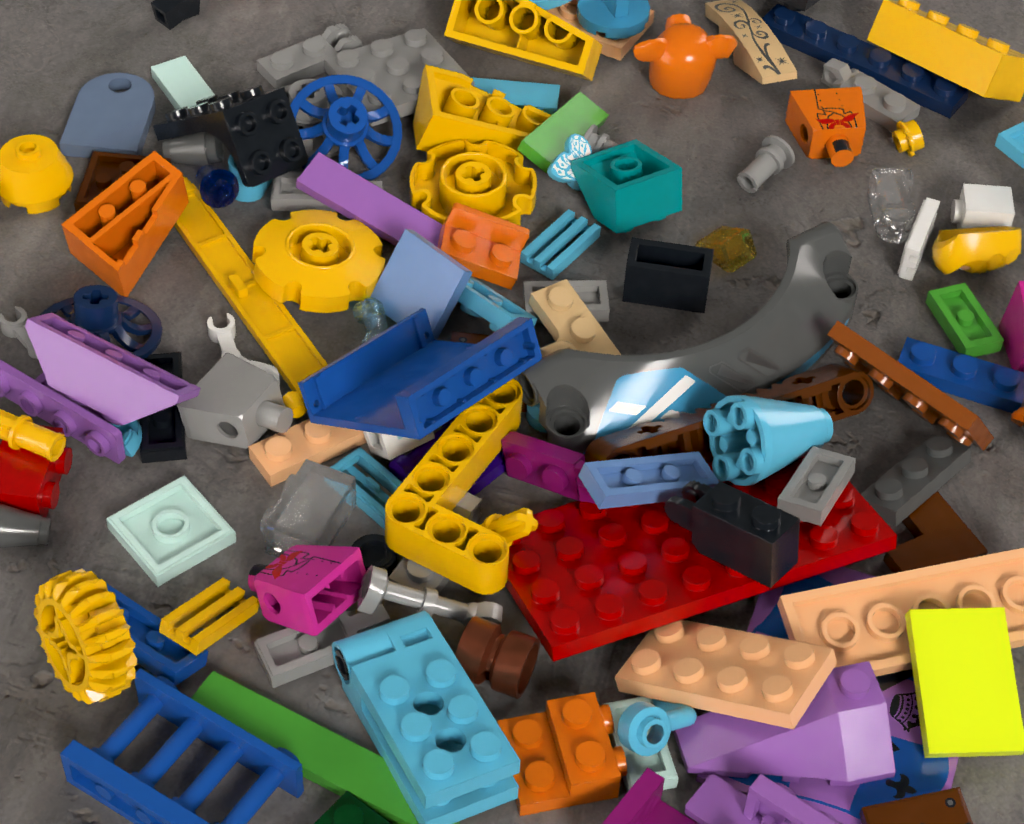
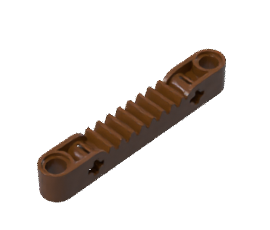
(687, 434)

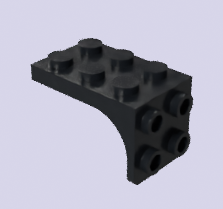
(251, 124)

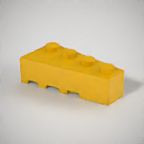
(525, 34)
(949, 50)

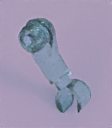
(373, 317)

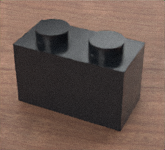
(667, 275)

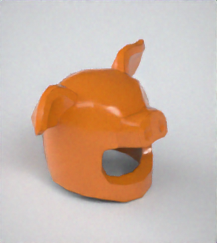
(683, 57)

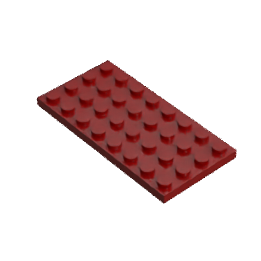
(630, 569)

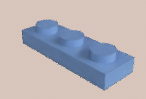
(644, 478)

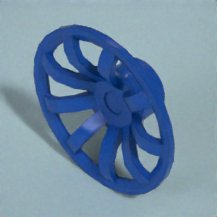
(348, 122)

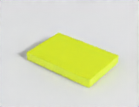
(965, 682)

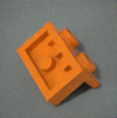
(484, 244)

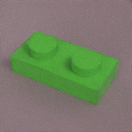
(964, 320)

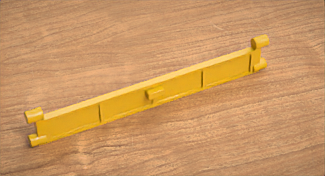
(262, 315)

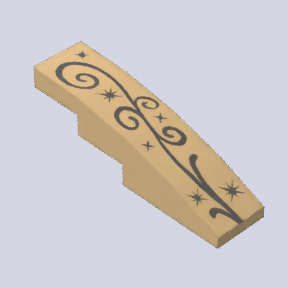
(757, 48)

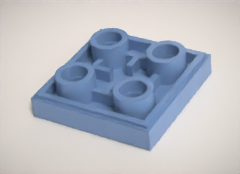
(420, 278)

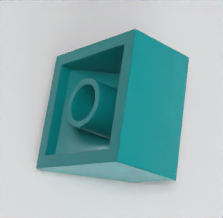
(629, 185)

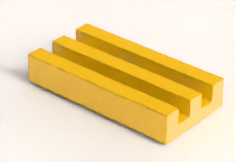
(202, 612)

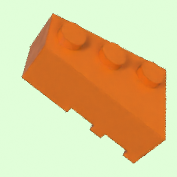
(128, 222)

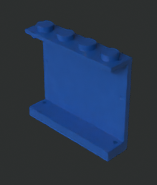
(416, 383)

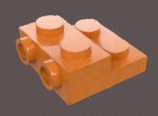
(565, 754)

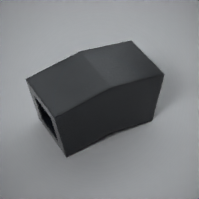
(173, 12)

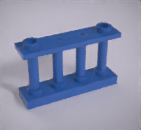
(135, 793)

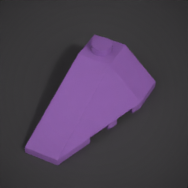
(836, 740)

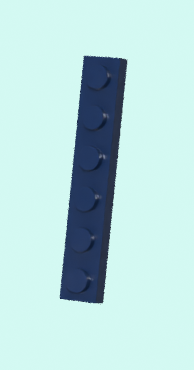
(900, 75)

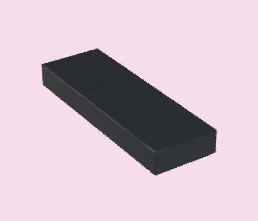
(164, 431)

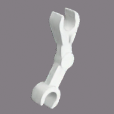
(225, 340)

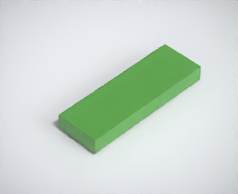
(549, 138)

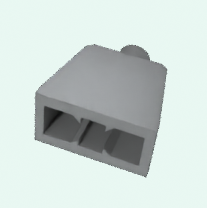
(235, 405)

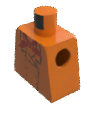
(828, 123)

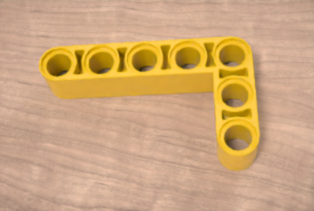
(421, 512)

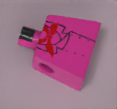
(308, 586)

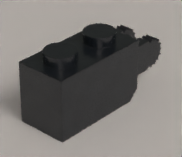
(738, 530)

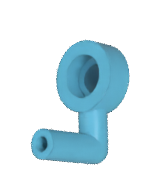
(661, 716)

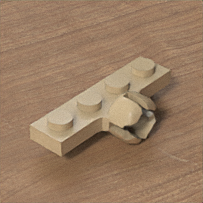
(569, 321)

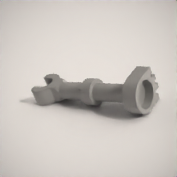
(378, 587)

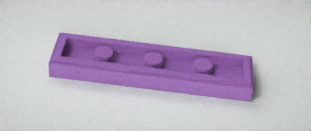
(364, 201)

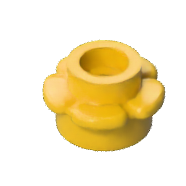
(908, 137)

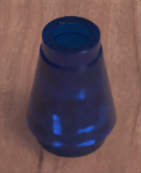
(217, 186)

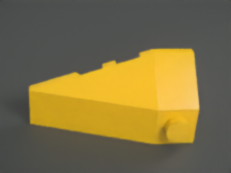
(455, 110)

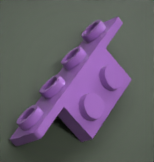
(49, 404)
(765, 804)

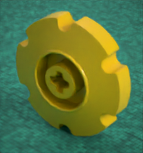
(475, 175)
(317, 260)

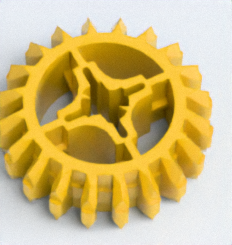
(85, 636)

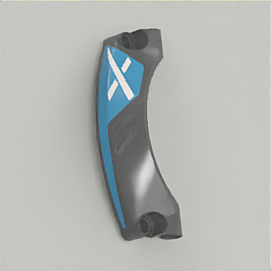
(602, 394)

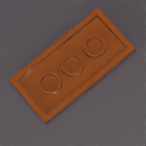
(899, 381)

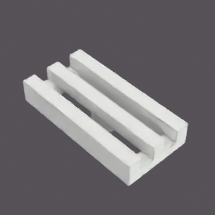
(918, 239)

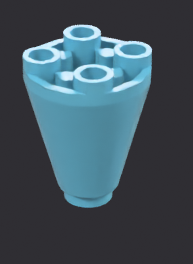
(761, 436)

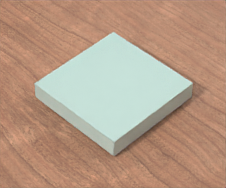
(171, 530)

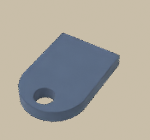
(109, 119)

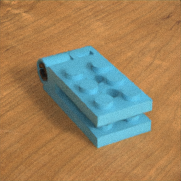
(427, 720)

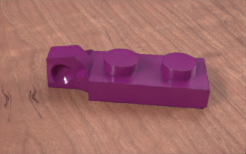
(545, 465)

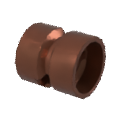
(497, 657)

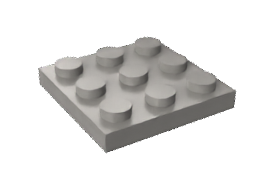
(392, 66)

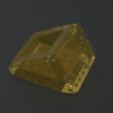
(731, 247)

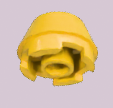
(33, 173)

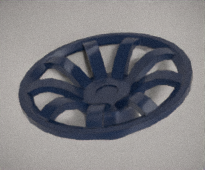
(98, 313)

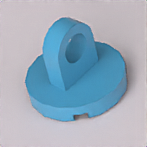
(613, 17)

